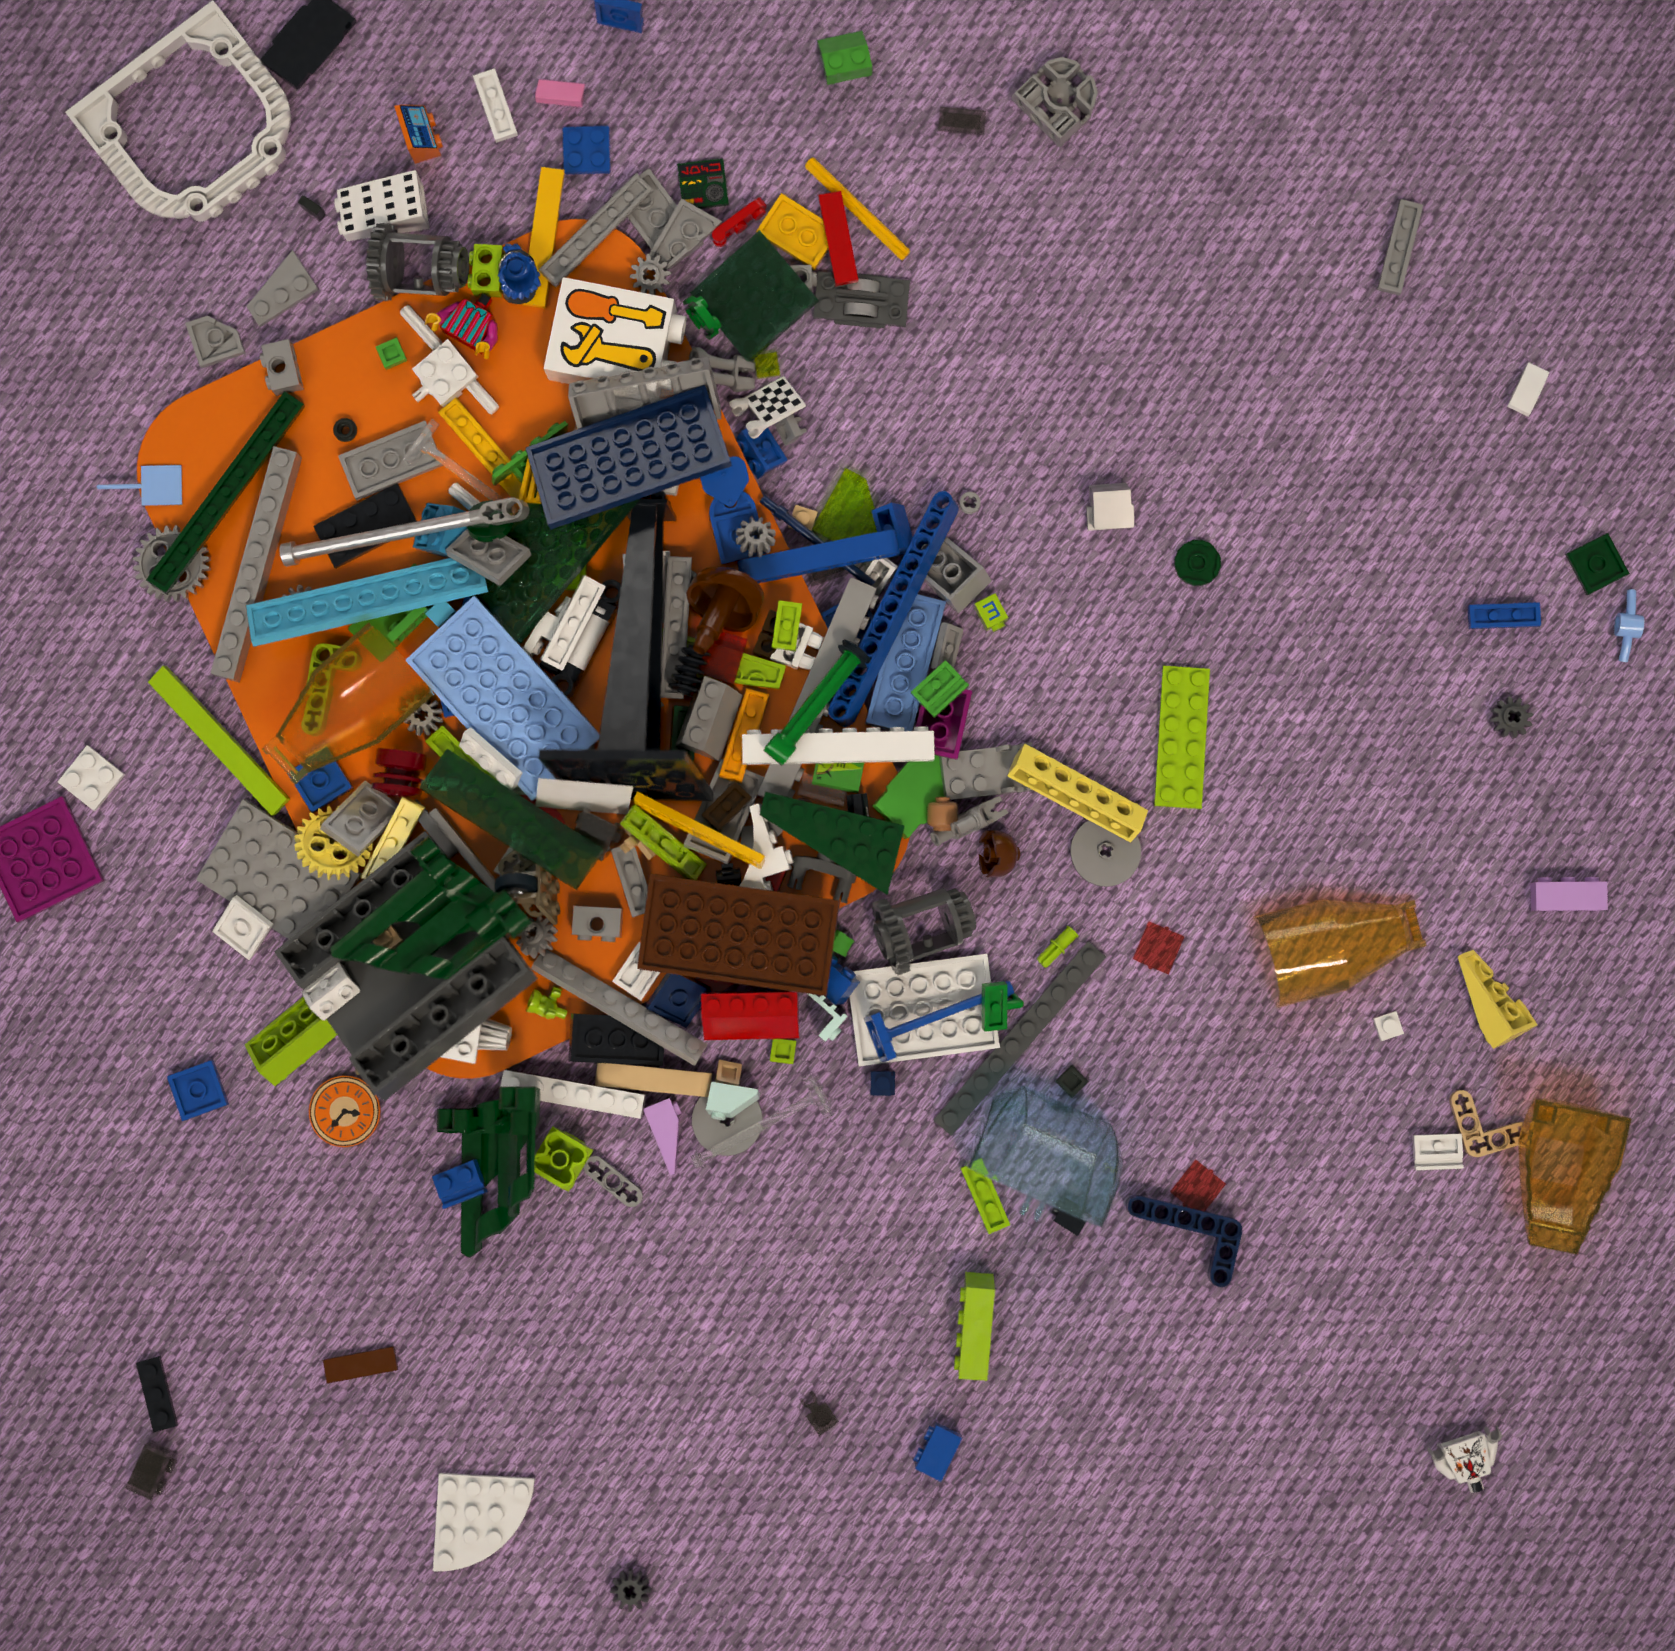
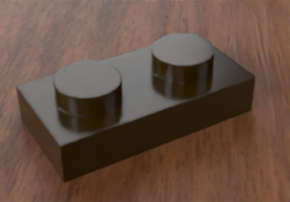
(726, 806)

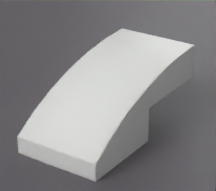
(1528, 389)

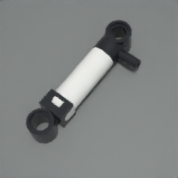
(584, 649)

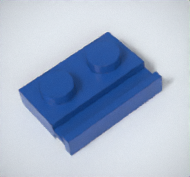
(459, 1184)

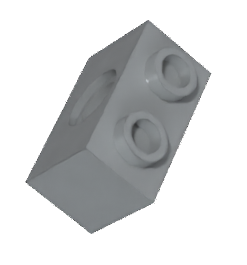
(276, 354)
(583, 918)

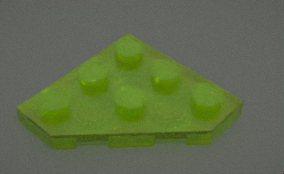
(847, 509)

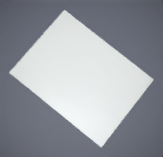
(583, 795)

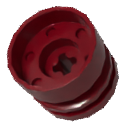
(399, 772)

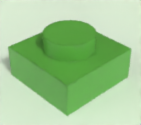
(391, 353)

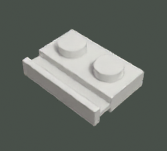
(635, 980)
(1437, 1151)

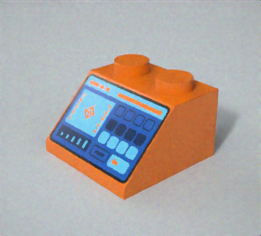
(418, 132)

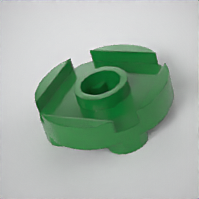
(701, 317)

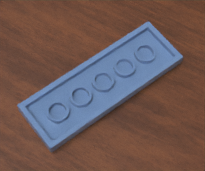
(906, 666)

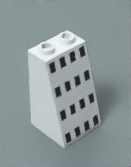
(386, 200)

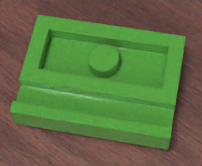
(939, 689)

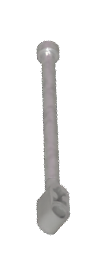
(292, 553)

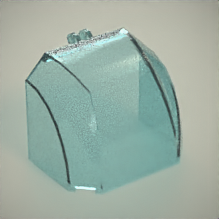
(1049, 1154)

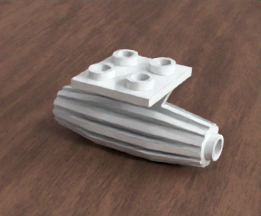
(487, 1036)

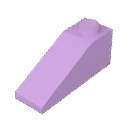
(665, 1127)

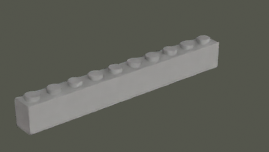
(256, 562)
(845, 625)

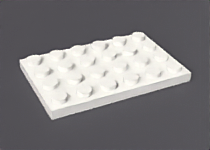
(915, 994)

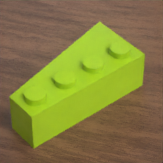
(976, 1326)

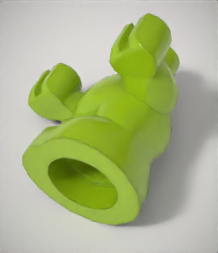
(546, 1006)

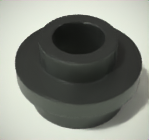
(340, 424)

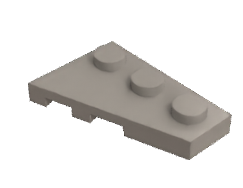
(683, 233)
(282, 291)

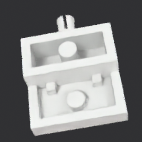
(443, 374)

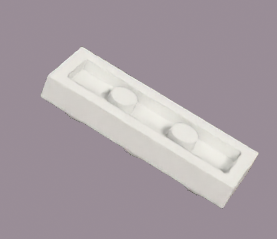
(495, 105)
(490, 759)

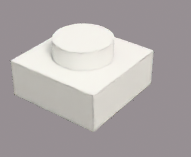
(1388, 1026)

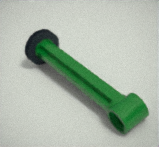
(783, 743)

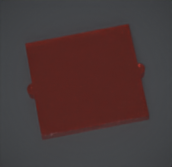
(1158, 947)
(1198, 1187)

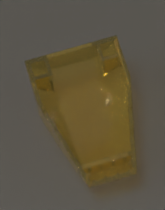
(1567, 1169)

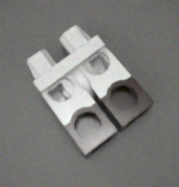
(788, 658)

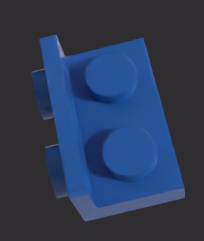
(761, 453)

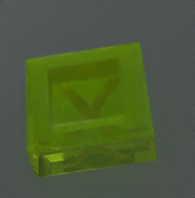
(767, 365)

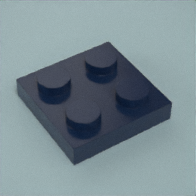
(677, 998)

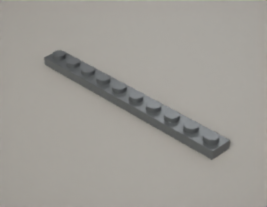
(1019, 1038)

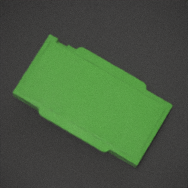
(910, 793)

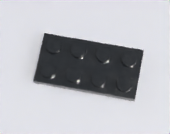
(376, 512)
(609, 1041)

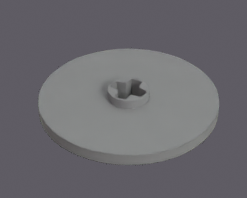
(1101, 869)
(712, 1131)

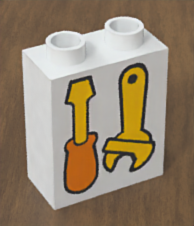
(609, 332)

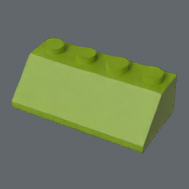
(289, 1042)

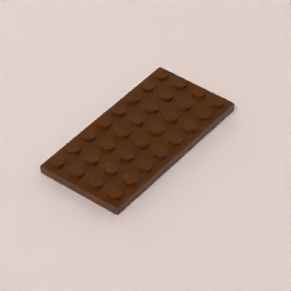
(738, 934)

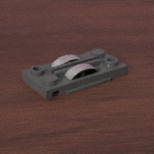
(868, 303)

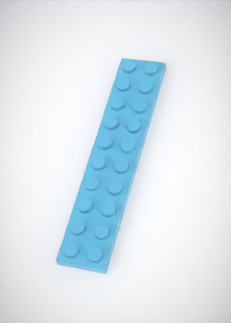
(361, 600)

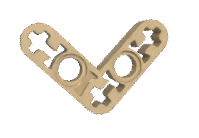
(1476, 1132)

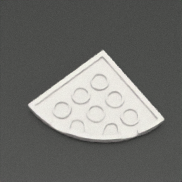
(477, 1516)

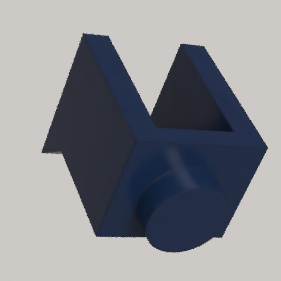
(882, 1083)

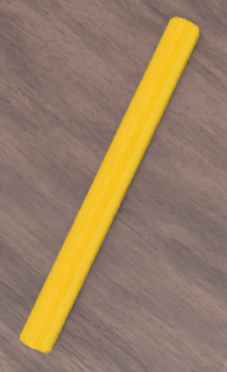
(858, 209)

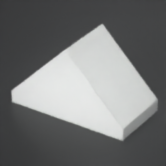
(881, 572)

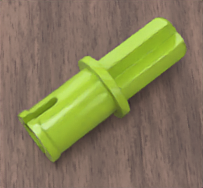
(1057, 947)

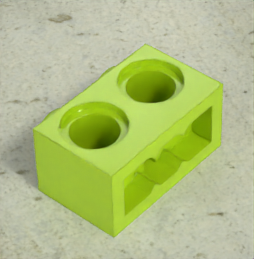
(485, 270)

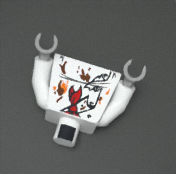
(1467, 1457)

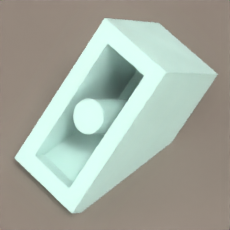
(729, 1100)

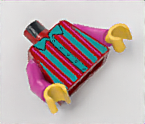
(468, 324)

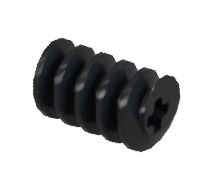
(688, 671)

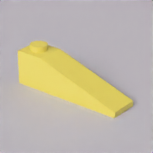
(1496, 1012)

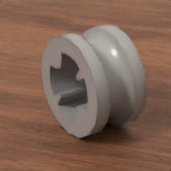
(970, 495)

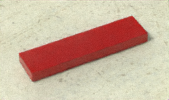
(838, 238)

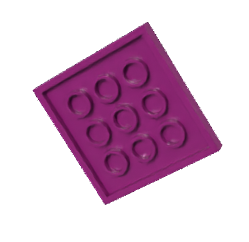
(44, 860)

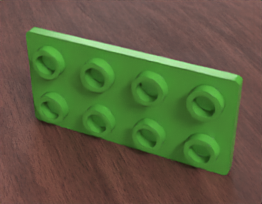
(395, 626)

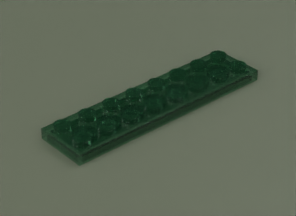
(511, 819)

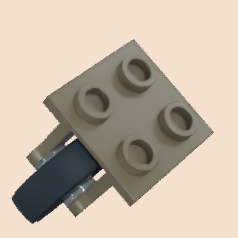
(532, 888)

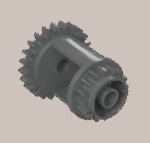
(387, 263)
(893, 936)

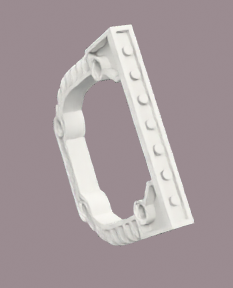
(203, 31)

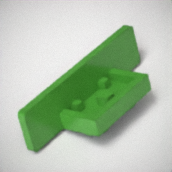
(519, 459)

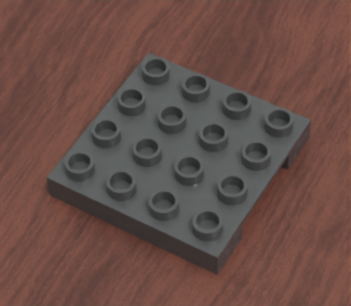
(398, 1018)

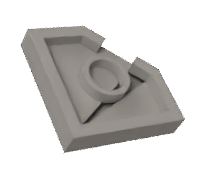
(214, 341)

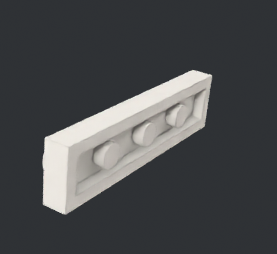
(572, 622)

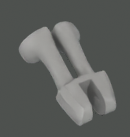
(733, 365)

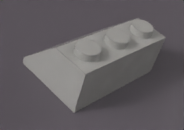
(709, 718)

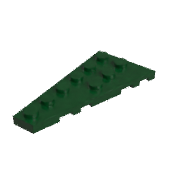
(851, 840)

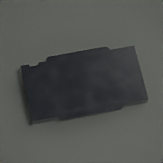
(307, 41)

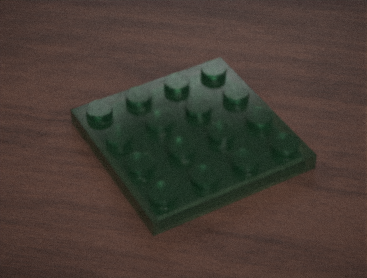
(755, 296)

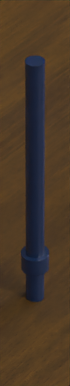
(781, 513)

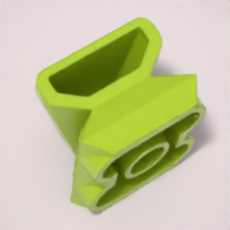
(561, 1158)

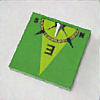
(838, 776)

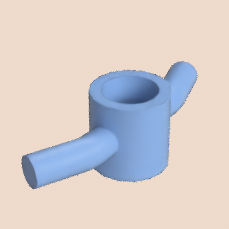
(1628, 625)

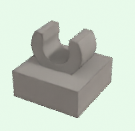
(789, 429)

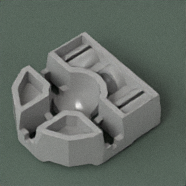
(1064, 122)

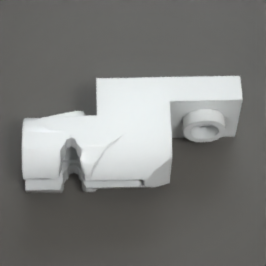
(545, 629)

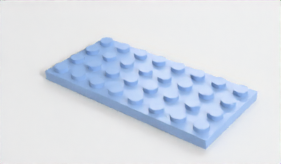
(500, 692)

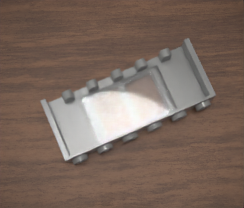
(614, 395)

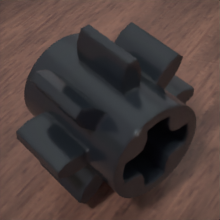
(729, 875)

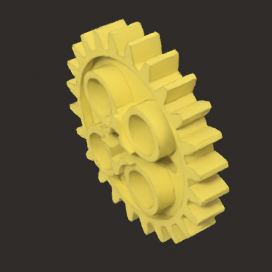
(324, 860)

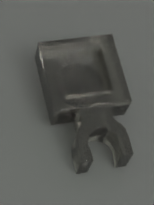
(821, 1416)

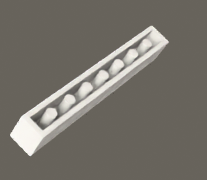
(846, 746)

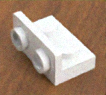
(330, 991)

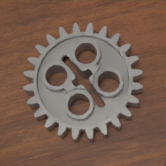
(149, 559)

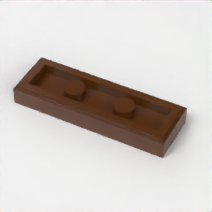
(360, 1364)

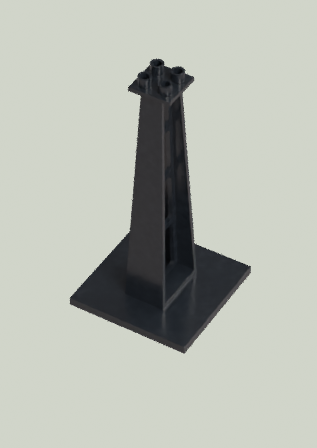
(632, 706)

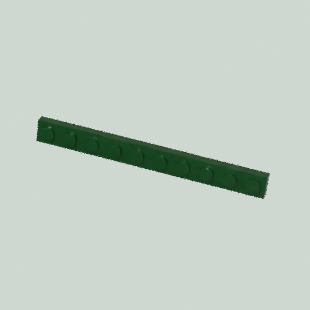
(225, 493)

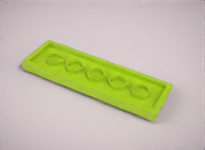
(1182, 737)

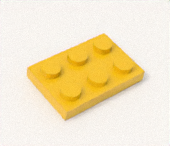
(795, 231)

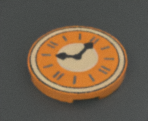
(344, 1111)

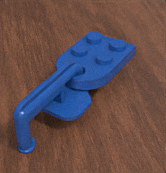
(727, 489)

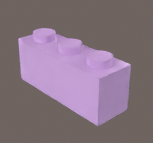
(1569, 894)

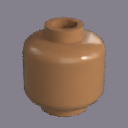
(942, 813)

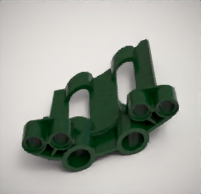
(444, 904)
(494, 1136)

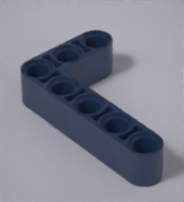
(1194, 1225)

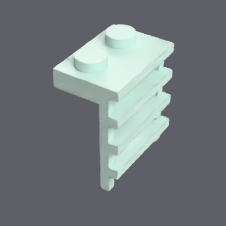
(832, 1028)

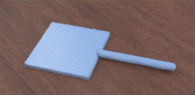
(158, 485)

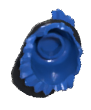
(517, 275)

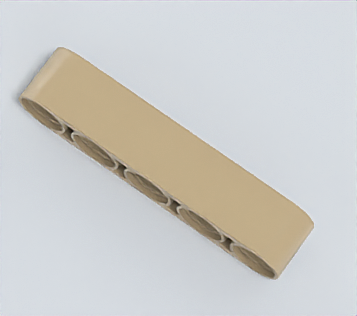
(653, 1079)

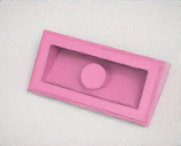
(560, 93)

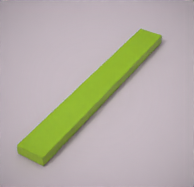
(219, 740)

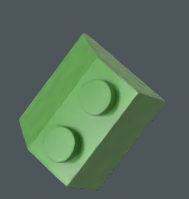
(845, 57)

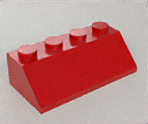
(750, 1015)

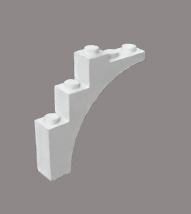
(776, 859)

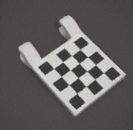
(769, 405)

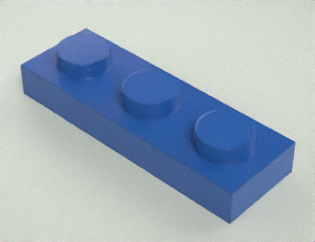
(1504, 615)

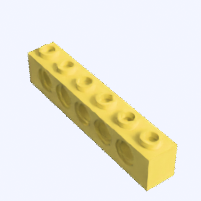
(1077, 793)

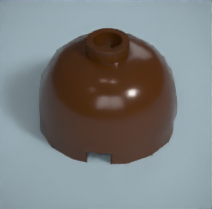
(999, 853)

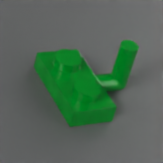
(996, 1005)

